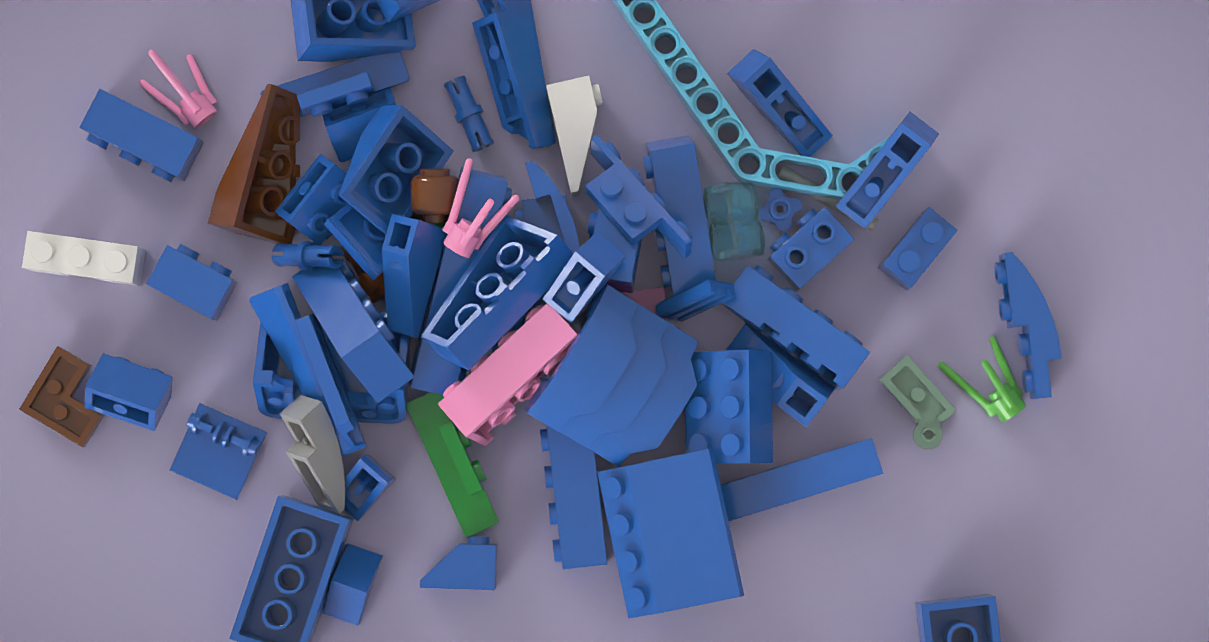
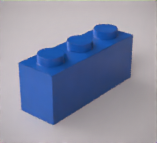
(140, 136)

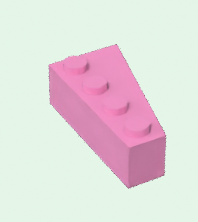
(508, 374)

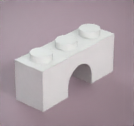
(83, 258)

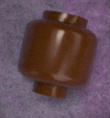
(433, 194)

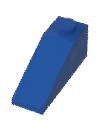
(779, 102)
(887, 170)

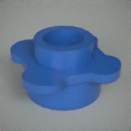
(770, 213)

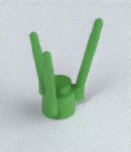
(1005, 399)

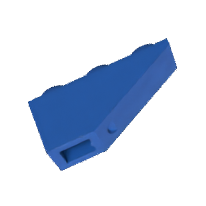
(409, 269)
(794, 385)

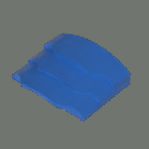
(619, 380)

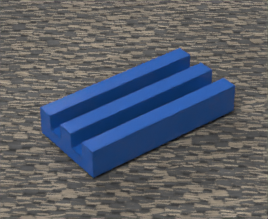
(695, 300)

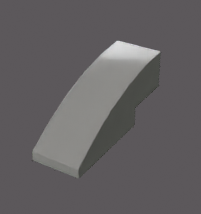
(316, 452)

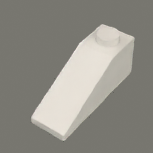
(575, 118)

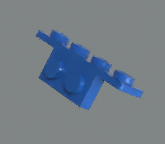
(347, 83)
(629, 204)

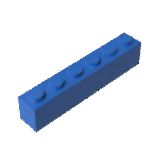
(428, 367)

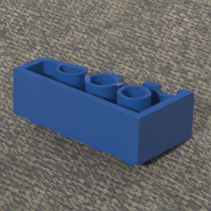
(795, 327)

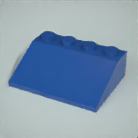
(670, 533)

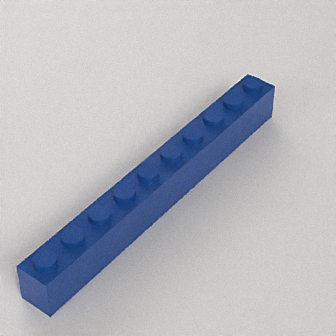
(572, 465)

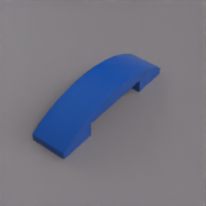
(545, 189)

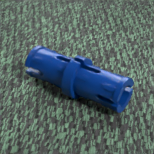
(468, 113)
(308, 255)

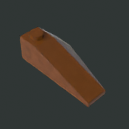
(261, 171)

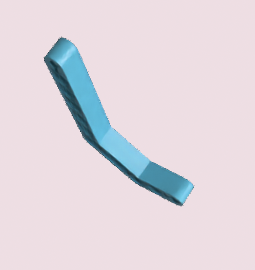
(726, 117)

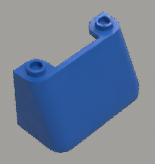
(277, 388)

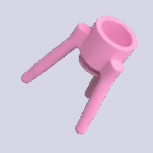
(196, 108)
(467, 235)

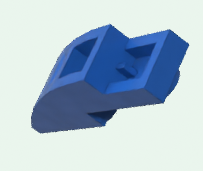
(1027, 308)

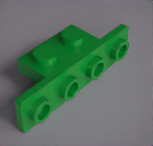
(453, 464)

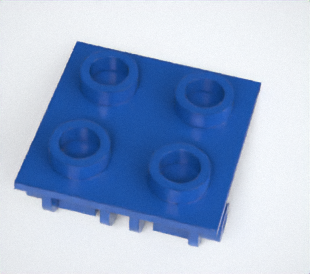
(218, 451)

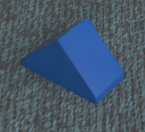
(365, 486)
(352, 584)

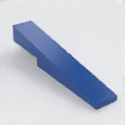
(801, 479)

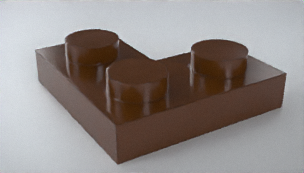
(53, 400)

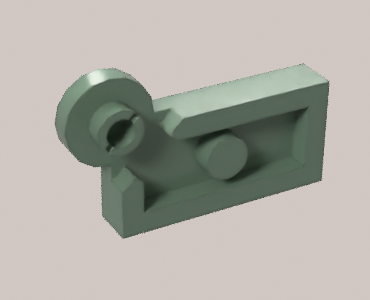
(920, 400)

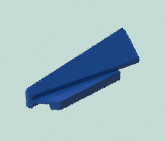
(515, 69)
(308, 360)

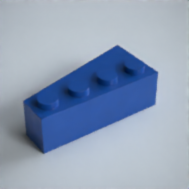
(677, 181)
(496, 290)
(354, 328)

